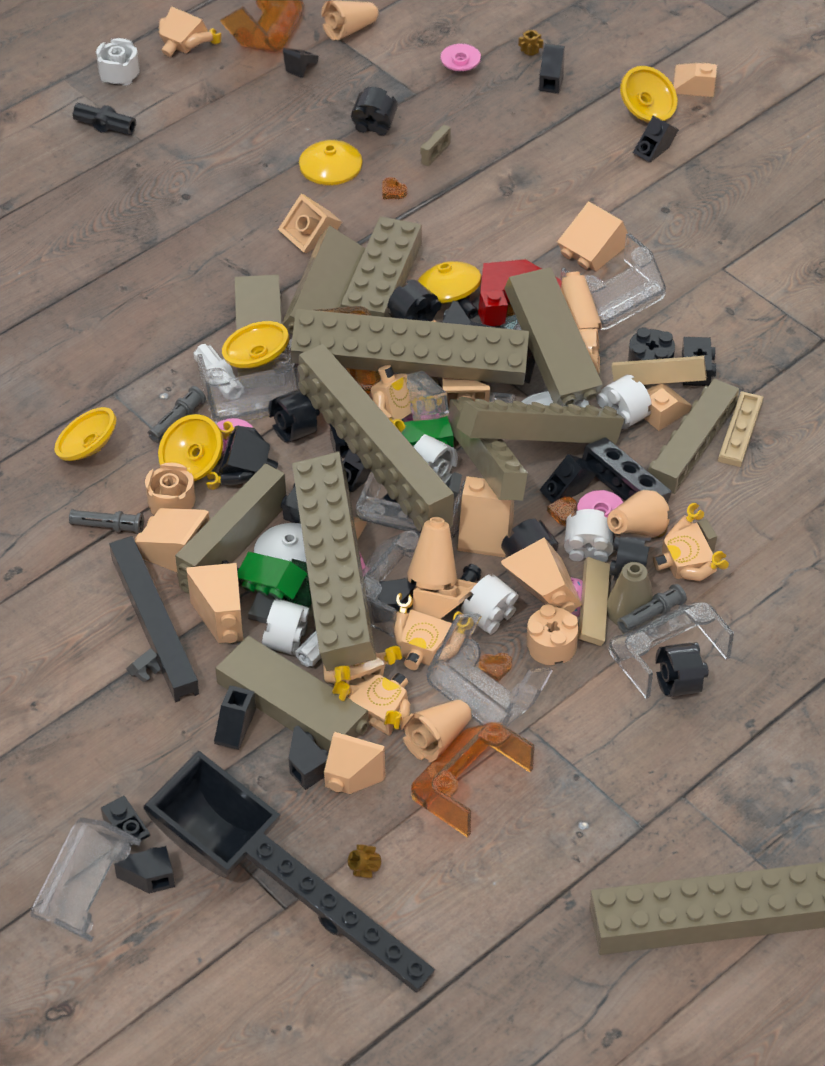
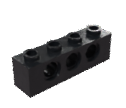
(620, 470)

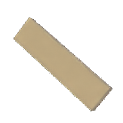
(662, 370)
(740, 429)
(594, 601)

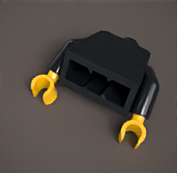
(242, 456)

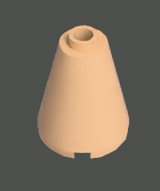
(347, 17)
(580, 301)
(640, 514)
(433, 558)
(435, 728)

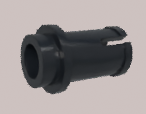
(468, 307)
(471, 573)

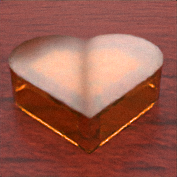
(393, 189)
(562, 509)
(496, 665)

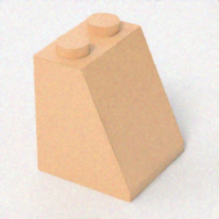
(593, 237)
(483, 519)
(168, 533)
(543, 575)
(217, 600)

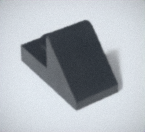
(297, 60)

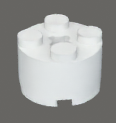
(117, 61)
(627, 398)
(438, 455)
(588, 536)
(492, 601)
(285, 626)

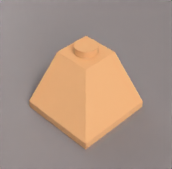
(695, 79)
(307, 223)
(465, 388)
(665, 406)
(440, 602)
(353, 764)

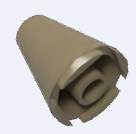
(629, 591)

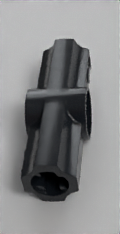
(104, 118)

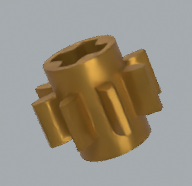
(530, 42)
(364, 861)

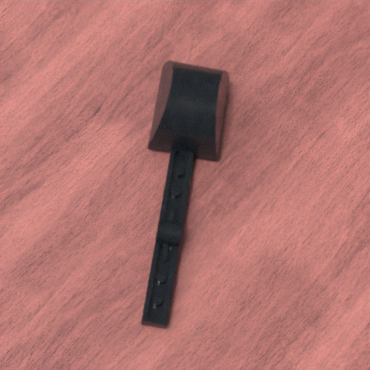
(225, 822)

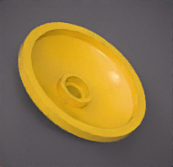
(648, 93)
(330, 162)
(451, 280)
(255, 344)
(86, 434)
(188, 438)

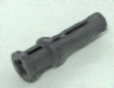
(183, 407)
(119, 520)
(660, 604)

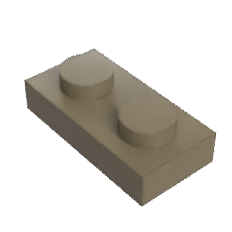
(435, 145)

